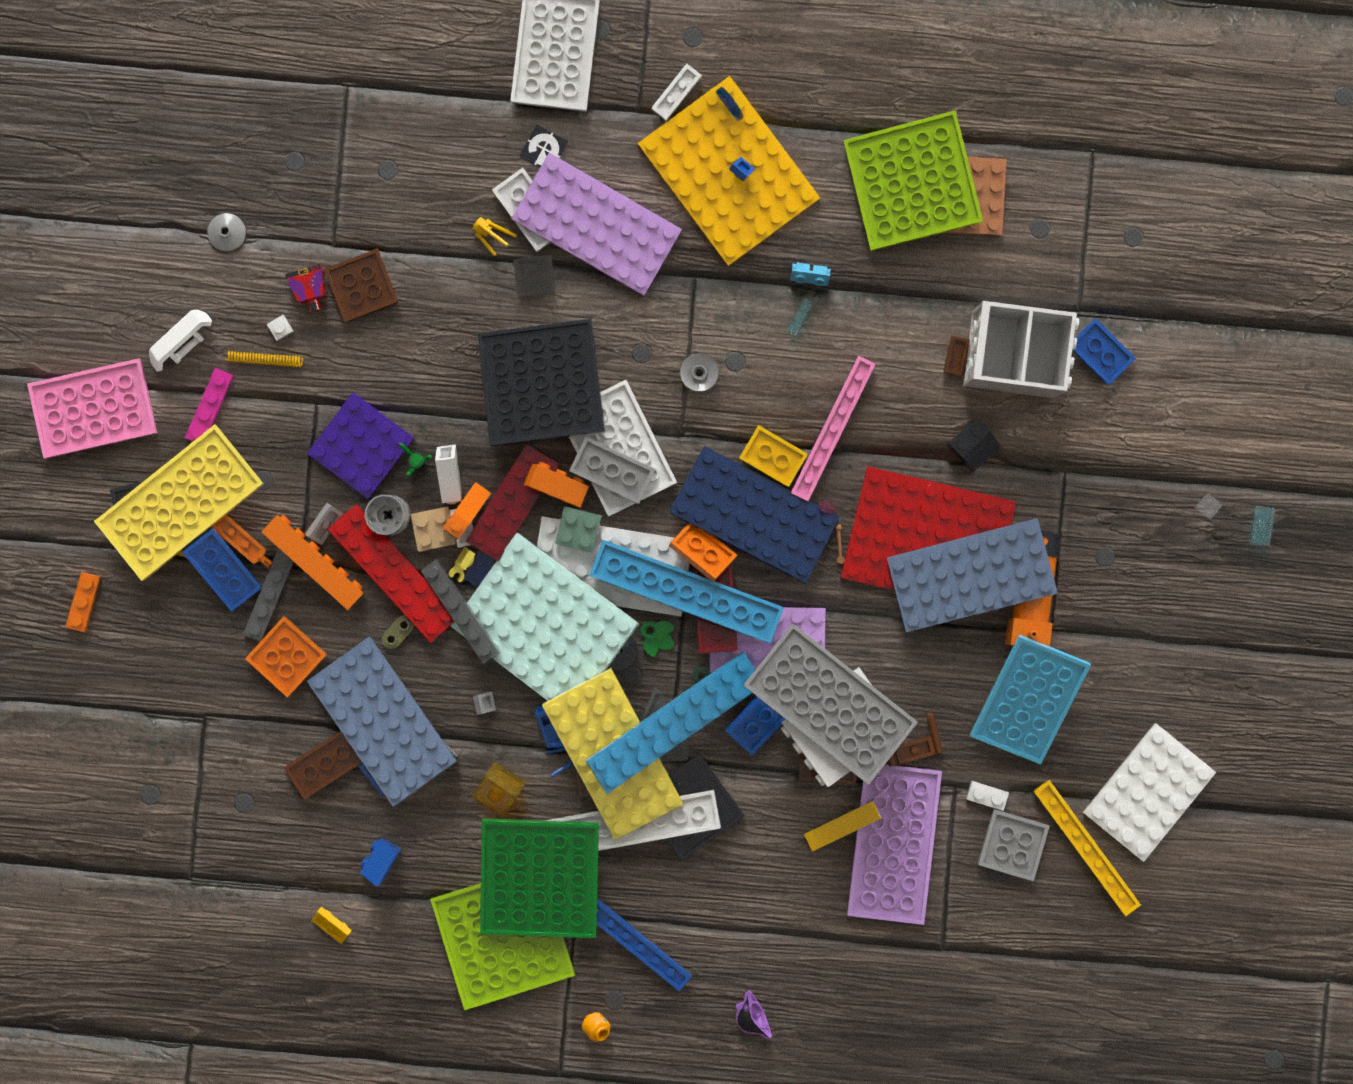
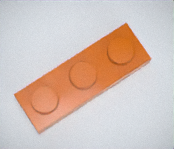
(83, 602)

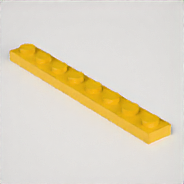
(1087, 848)

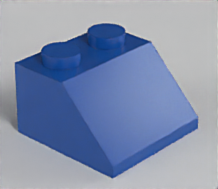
(380, 861)

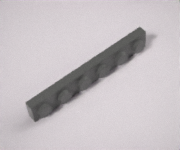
(269, 596)
(460, 611)

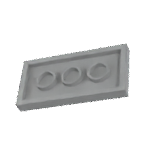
(612, 470)

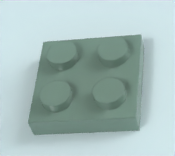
(578, 529)

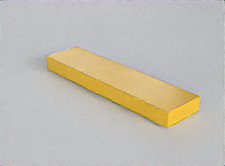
(842, 826)

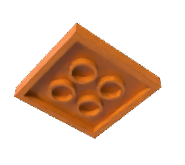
(286, 656)

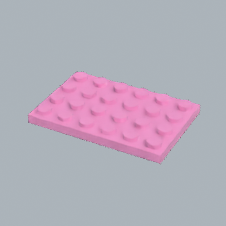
(92, 408)

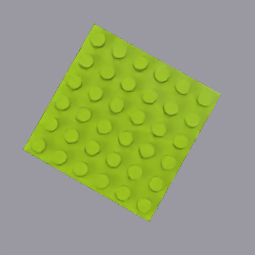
(913, 181)
(490, 964)

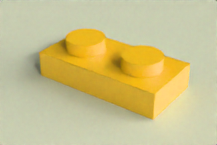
(331, 925)

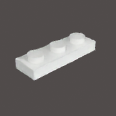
(676, 92)

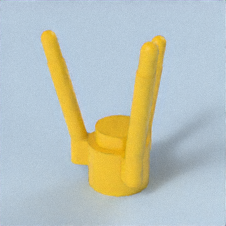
(483, 228)

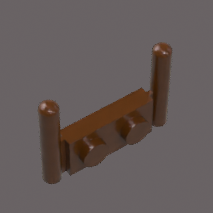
(919, 747)

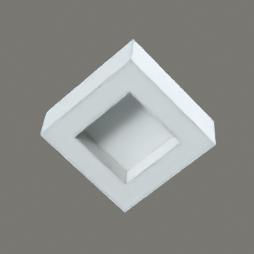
(280, 328)

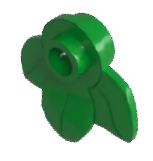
(660, 637)

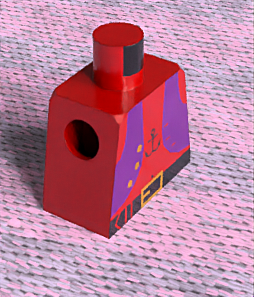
(308, 286)

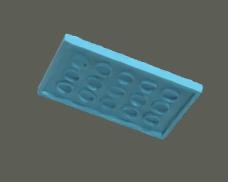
(1030, 699)

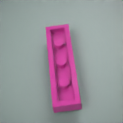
(209, 404)

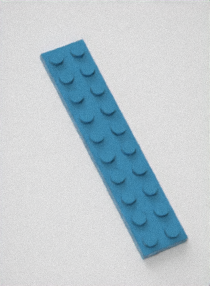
(686, 592)
(671, 724)

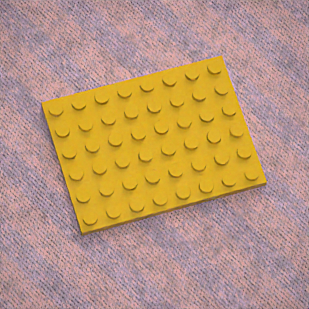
(695, 160)

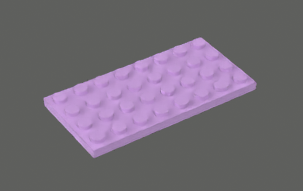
(596, 224)
(896, 851)

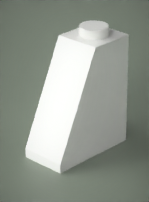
(448, 474)

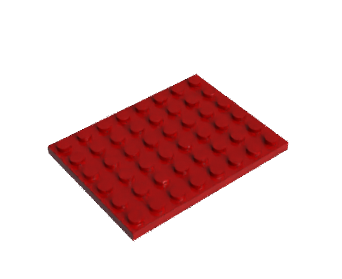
(910, 514)

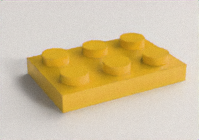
(773, 456)

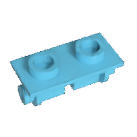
(801, 274)

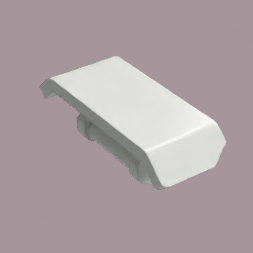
(177, 336)

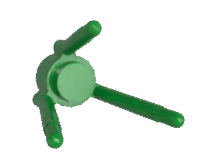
(415, 460)

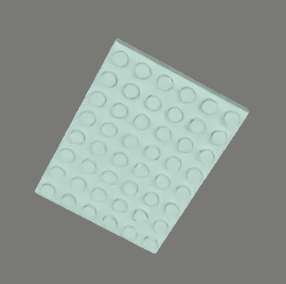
(547, 621)

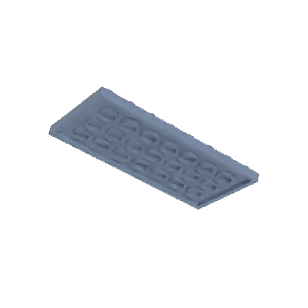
(972, 575)
(382, 721)

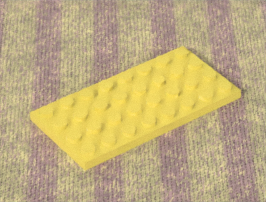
(178, 502)
(590, 720)

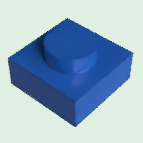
(742, 169)

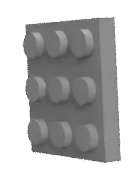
(1013, 845)

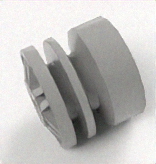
(377, 515)

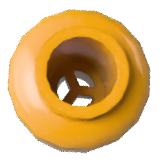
(596, 1027)

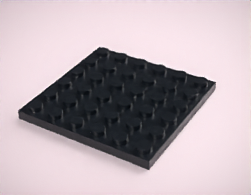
(541, 382)

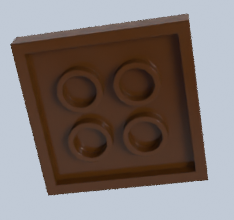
(361, 285)

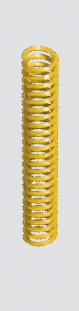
(265, 357)

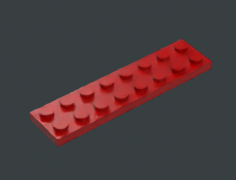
(392, 574)

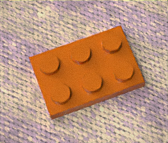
(703, 551)

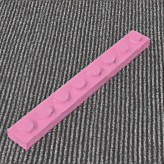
(833, 428)

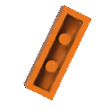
(556, 484)

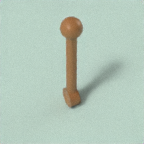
(840, 559)

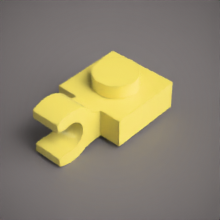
(463, 561)

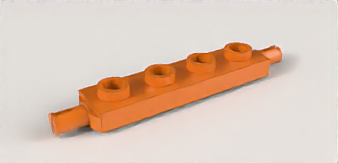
(242, 541)

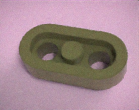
(397, 632)

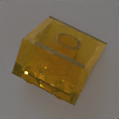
(499, 789)

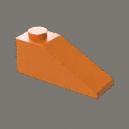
(466, 511)

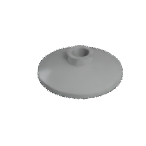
(234, 237)
(699, 362)

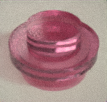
(827, 506)

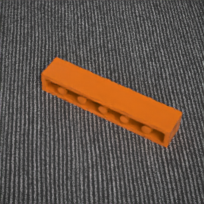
(312, 562)

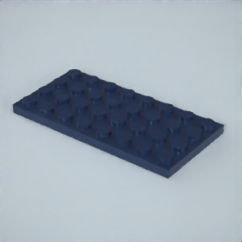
(754, 515)

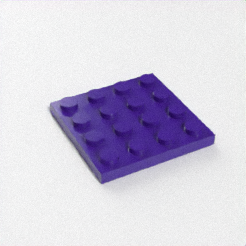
(360, 445)

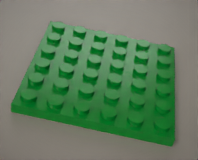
(539, 878)

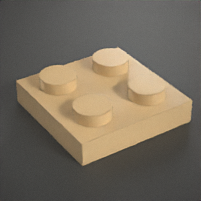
(429, 530)

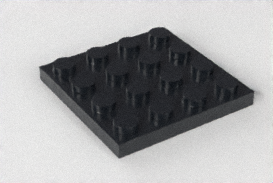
(698, 777)

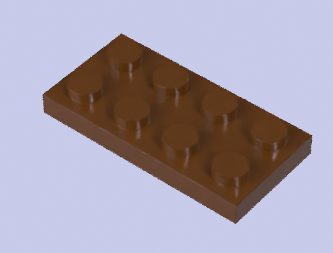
(322, 765)

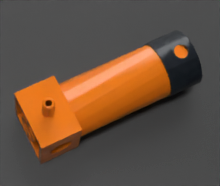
(1032, 617)

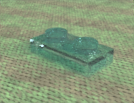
(1261, 525)

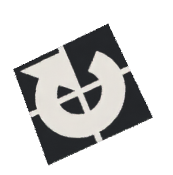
(540, 144)

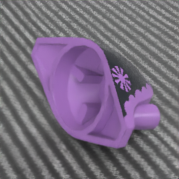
(751, 1017)

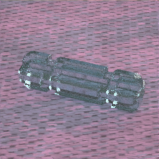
(800, 316)

